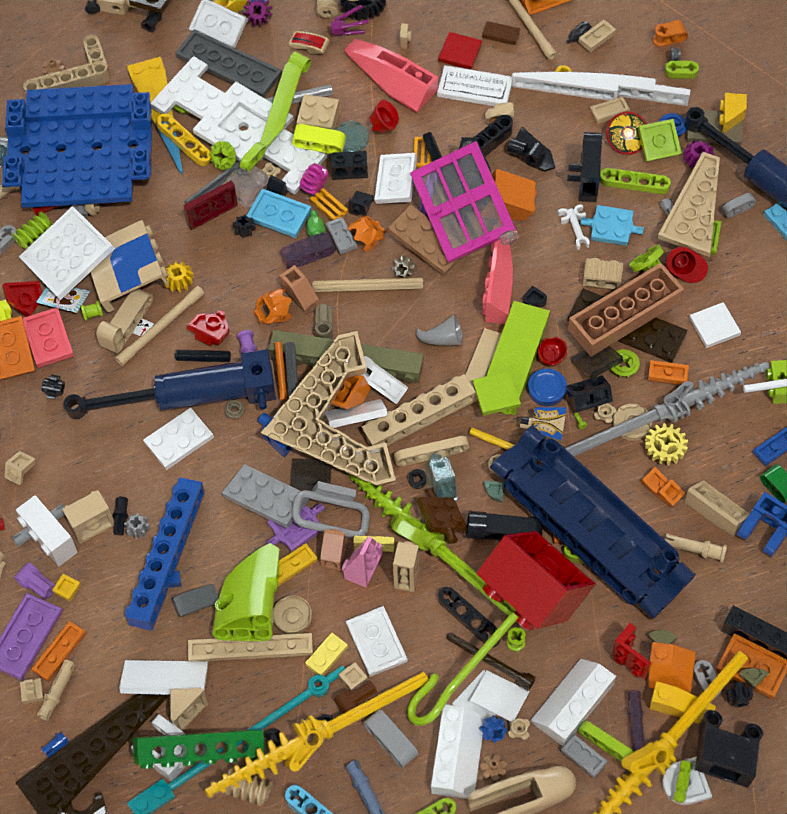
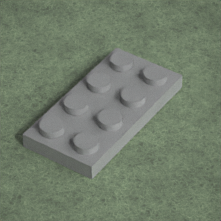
(263, 495)

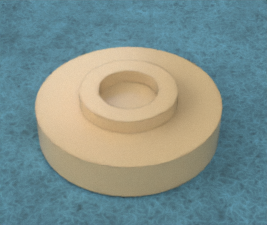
(292, 615)

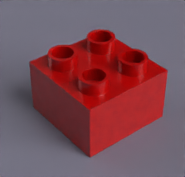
(534, 580)

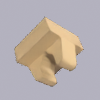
(31, 690)

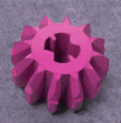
(314, 179)

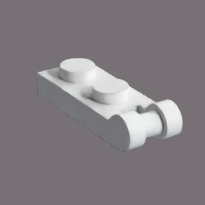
(384, 382)

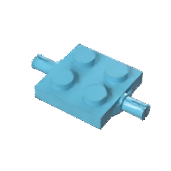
(612, 225)

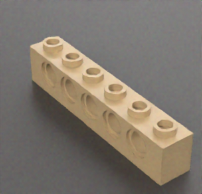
(431, 413)

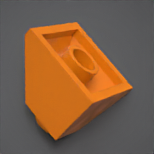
(352, 392)
(671, 666)

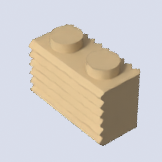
(603, 273)

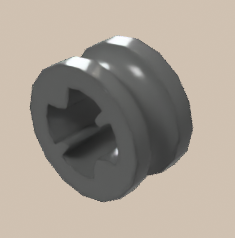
(675, 54)

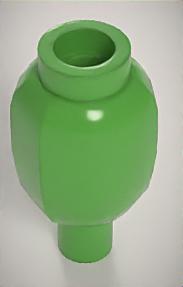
(315, 224)

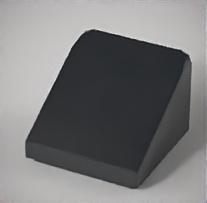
(277, 186)

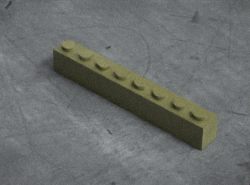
(309, 349)

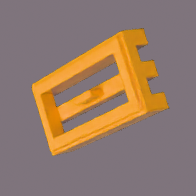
(421, 164)
(319, 196)

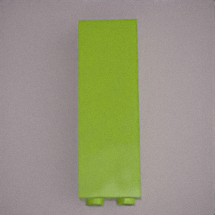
(519, 345)

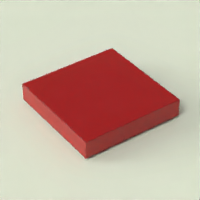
(460, 50)

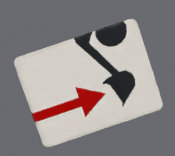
(142, 327)

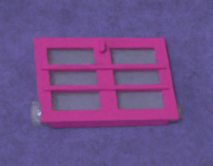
(463, 202)

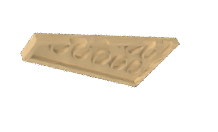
(693, 213)

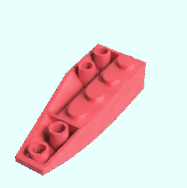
(394, 74)
(498, 284)

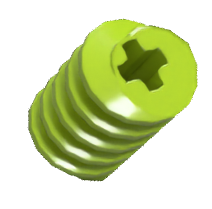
(31, 230)

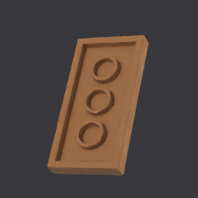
(418, 234)

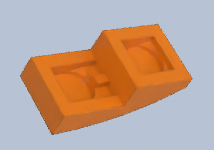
(661, 487)

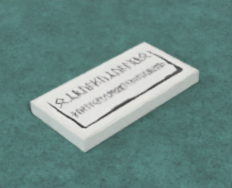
(474, 86)

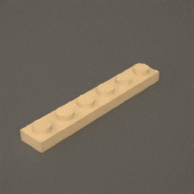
(278, 646)

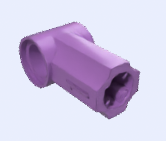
(32, 578)

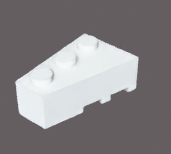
(46, 530)

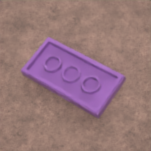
(26, 635)

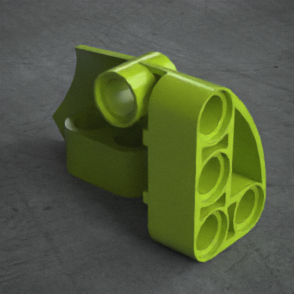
(247, 598)

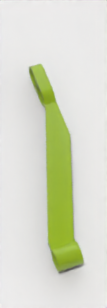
(280, 109)

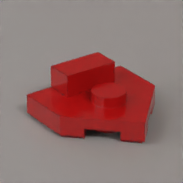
(23, 296)
(209, 327)

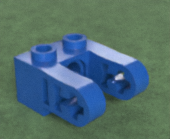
(771, 512)

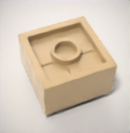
(88, 516)

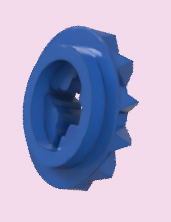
(678, 120)

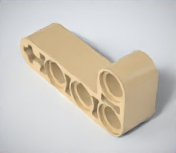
(117, 332)

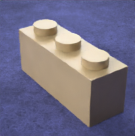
(406, 566)

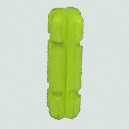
(682, 781)

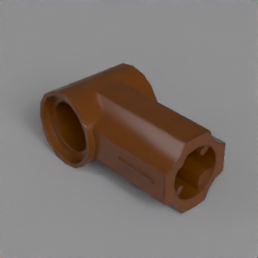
(352, 698)

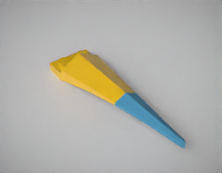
(151, 77)

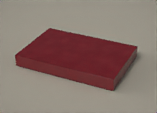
(210, 205)

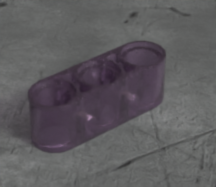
(308, 250)

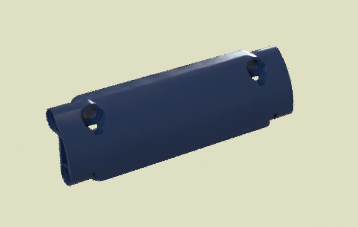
(593, 522)

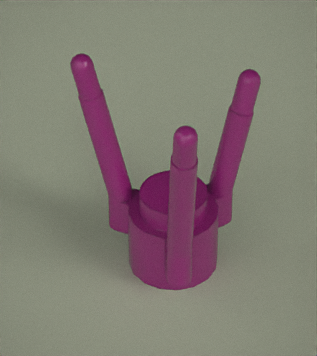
(339, 27)

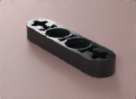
(471, 615)

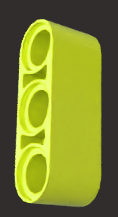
(318, 139)

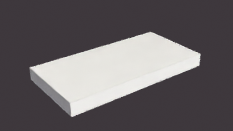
(162, 676)

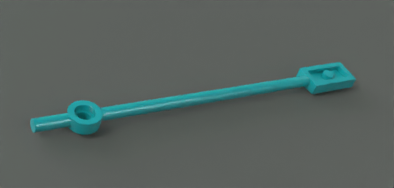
(161, 792)

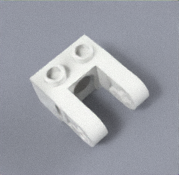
(168, 728)

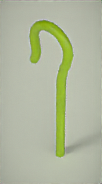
(411, 710)

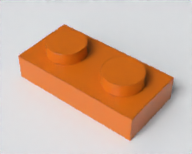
(668, 372)

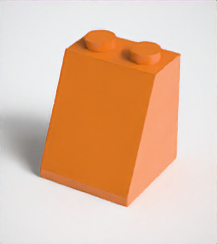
(516, 193)

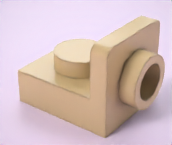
(18, 466)

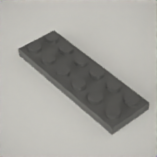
(229, 63)

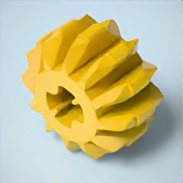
(179, 276)

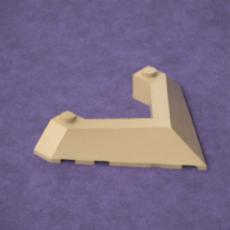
(301, 423)

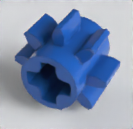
(493, 729)

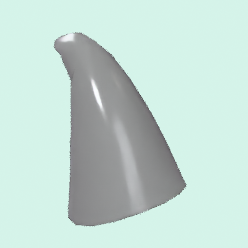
(444, 334)

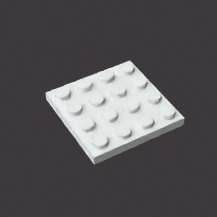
(66, 252)

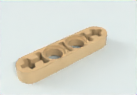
(424, 452)

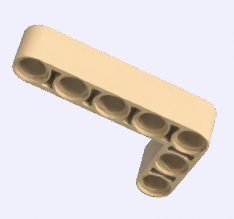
(86, 75)

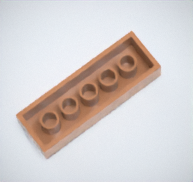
(625, 309)

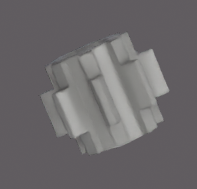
(137, 526)

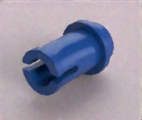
(55, 744)

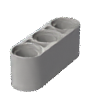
(390, 738)

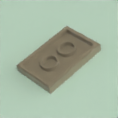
(713, 118)

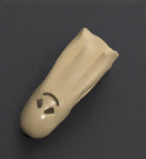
(548, 784)

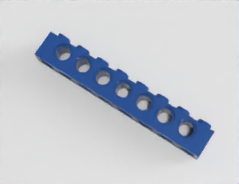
(147, 616)

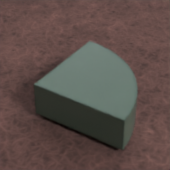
(494, 490)

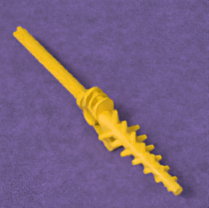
(298, 750)
(660, 753)

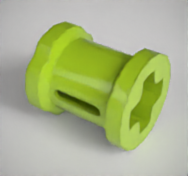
(92, 310)
(517, 633)

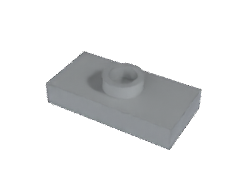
(341, 236)
(584, 756)

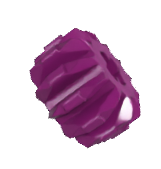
(252, 11)
(693, 152)

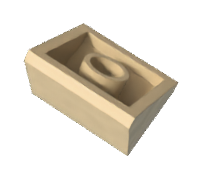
(186, 706)

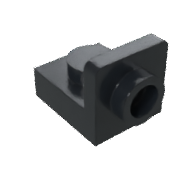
(360, 203)

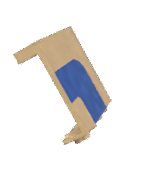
(129, 265)

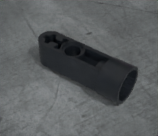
(495, 526)

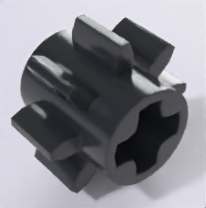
(244, 226)
(53, 386)
(739, 694)

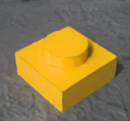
(66, 587)

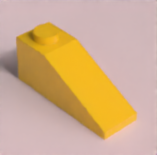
(674, 701)

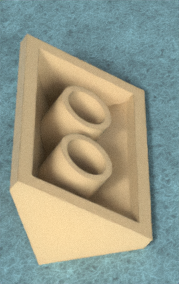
(716, 507)

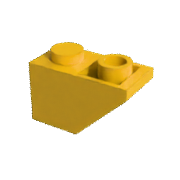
(733, 110)

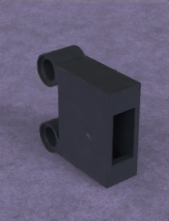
(588, 168)
(725, 753)

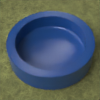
(547, 387)

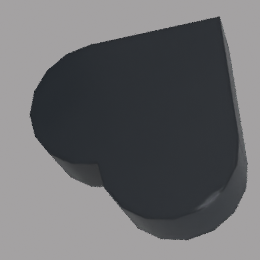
(535, 297)

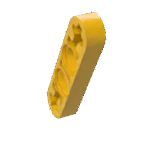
(185, 138)

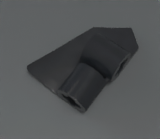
(531, 150)

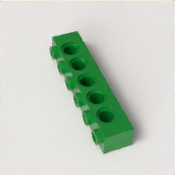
(144, 747)

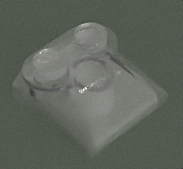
(248, 184)

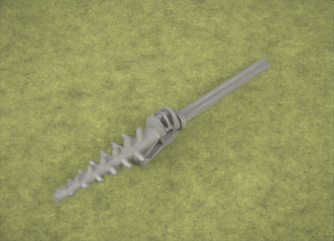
(674, 405)

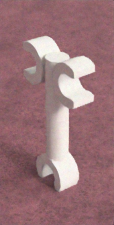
(574, 215)

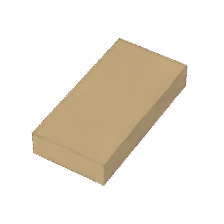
(607, 110)

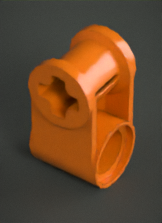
(671, 32)

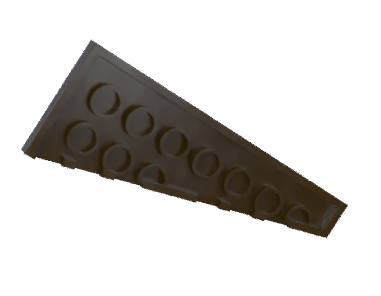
(68, 771)

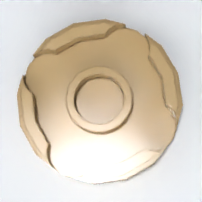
(628, 412)

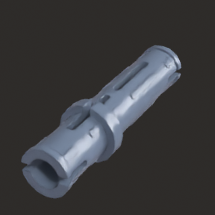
(362, 784)

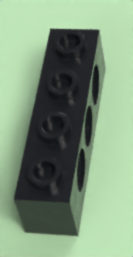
(756, 631)

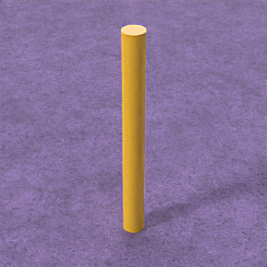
(492, 439)

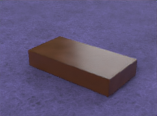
(501, 33)

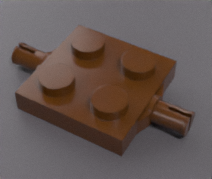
(442, 515)

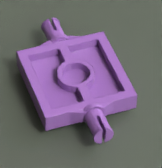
(295, 535)

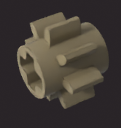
(407, 263)

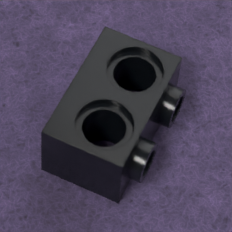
(349, 165)
(589, 393)

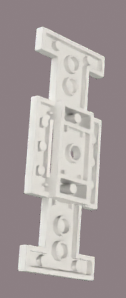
(223, 116)

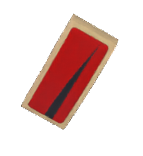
(311, 42)

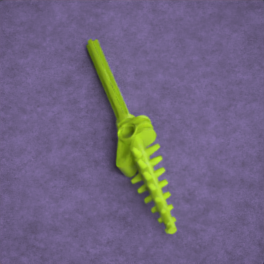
(419, 533)

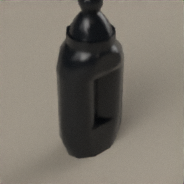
(578, 31)

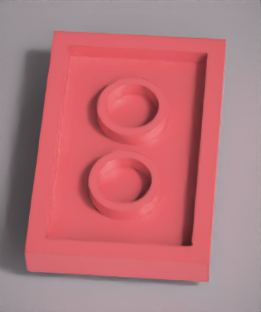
(47, 337)

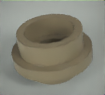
(234, 404)

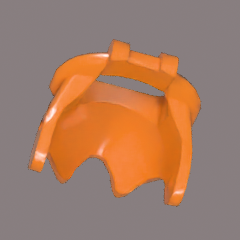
(366, 232)
(276, 304)

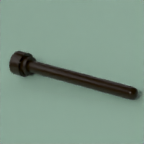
(525, 680)

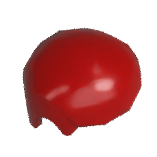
(552, 351)

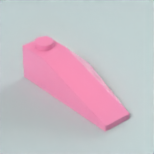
(363, 562)

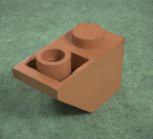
(298, 288)
(333, 549)

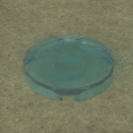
(356, 136)

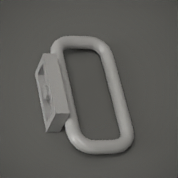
(334, 495)

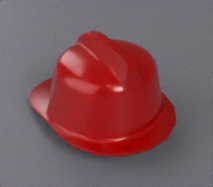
(384, 117)
(687, 265)

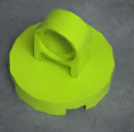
(647, 260)

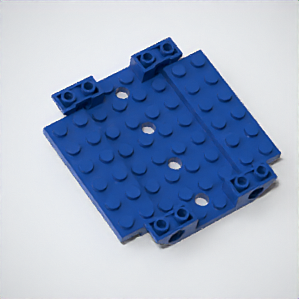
(78, 122)

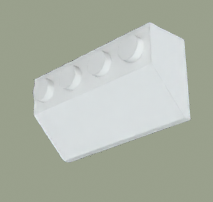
(573, 700)
(457, 752)

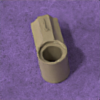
(324, 321)

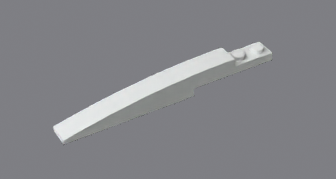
(601, 86)

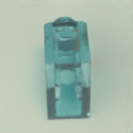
(442, 472)

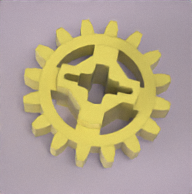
(666, 435)

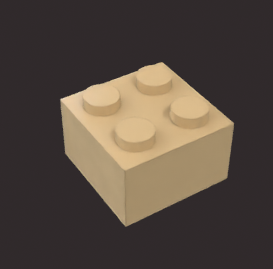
(319, 112)

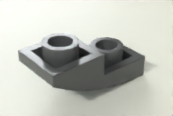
(195, 600)

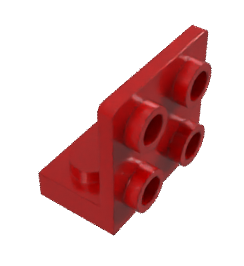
(625, 655)

